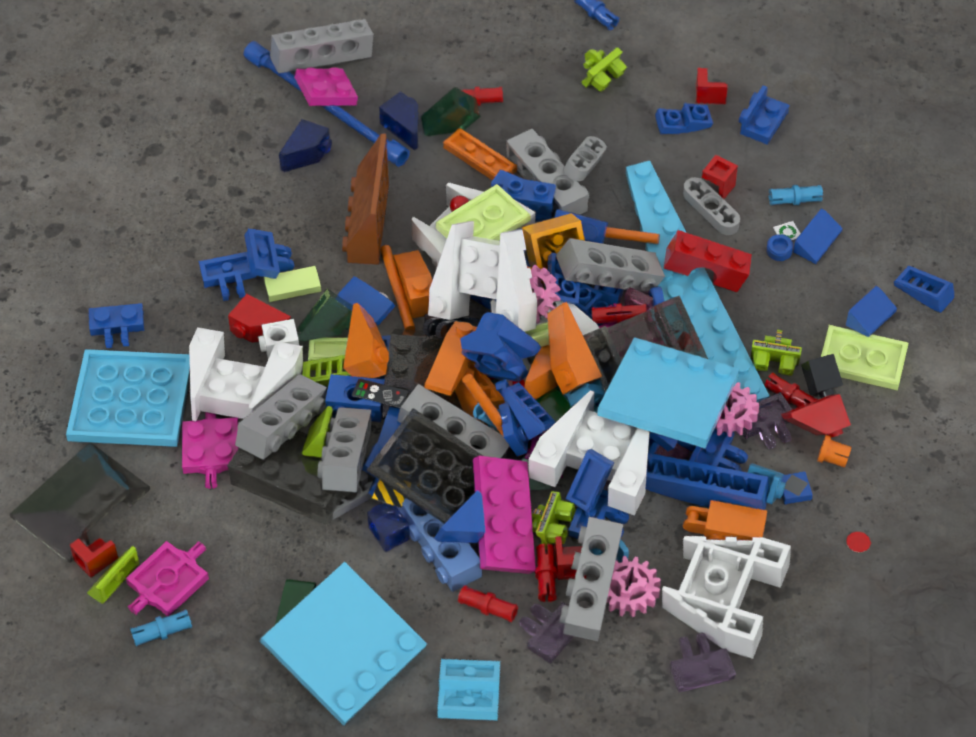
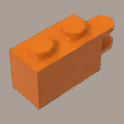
(725, 521)

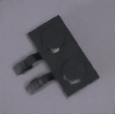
(441, 326)

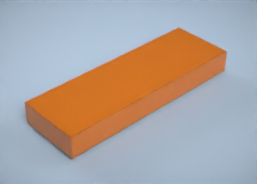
(478, 154)

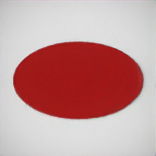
(858, 542)

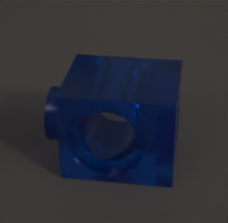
(388, 526)

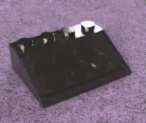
(427, 466)
(287, 480)

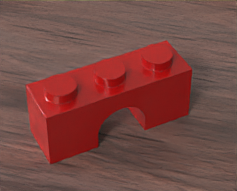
(691, 252)

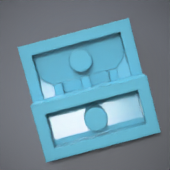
(469, 689)

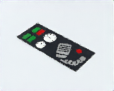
(380, 393)

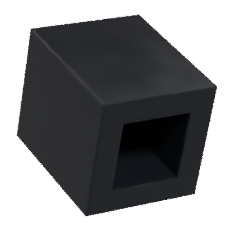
(822, 375)

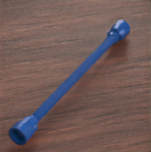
(261, 57)

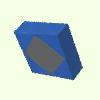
(796, 488)

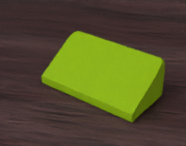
(317, 434)
(114, 575)

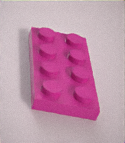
(507, 515)

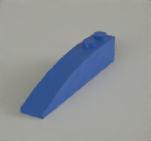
(702, 483)

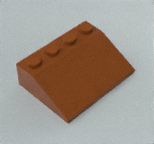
(368, 206)

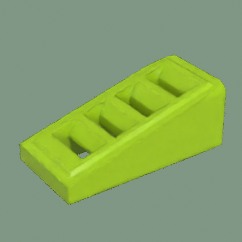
(327, 364)

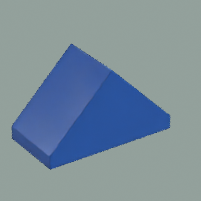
(466, 524)

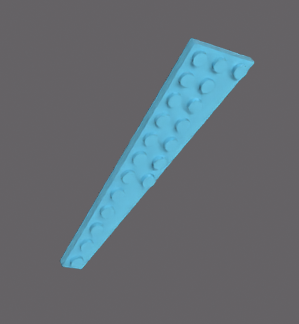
(696, 290)

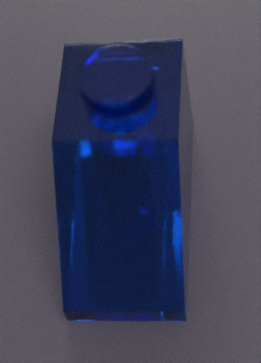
(401, 118)
(305, 146)

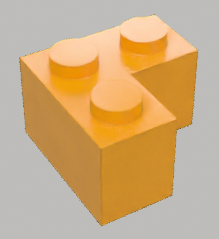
(550, 237)

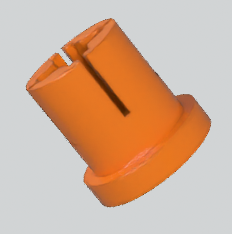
(830, 448)

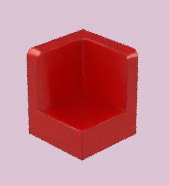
(709, 92)
(721, 173)
(95, 556)
(564, 559)

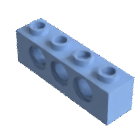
(453, 571)

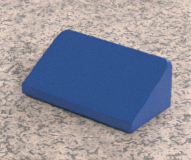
(817, 237)
(870, 312)

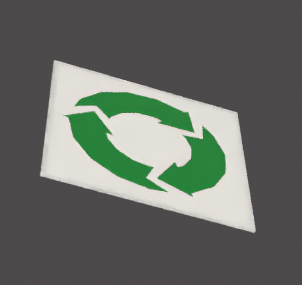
(788, 229)

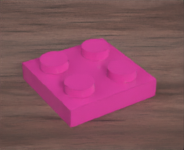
(326, 87)

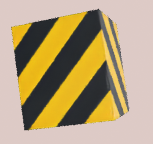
(388, 495)

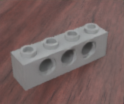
(321, 46)
(540, 164)
(609, 265)
(281, 416)
(454, 419)
(345, 449)
(587, 621)

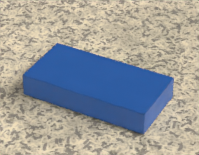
(590, 480)

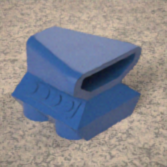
(499, 348)

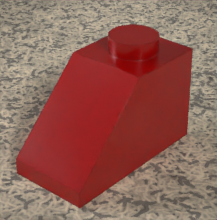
(250, 315)
(821, 416)

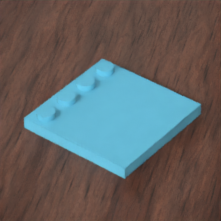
(668, 392)
(130, 398)
(343, 643)

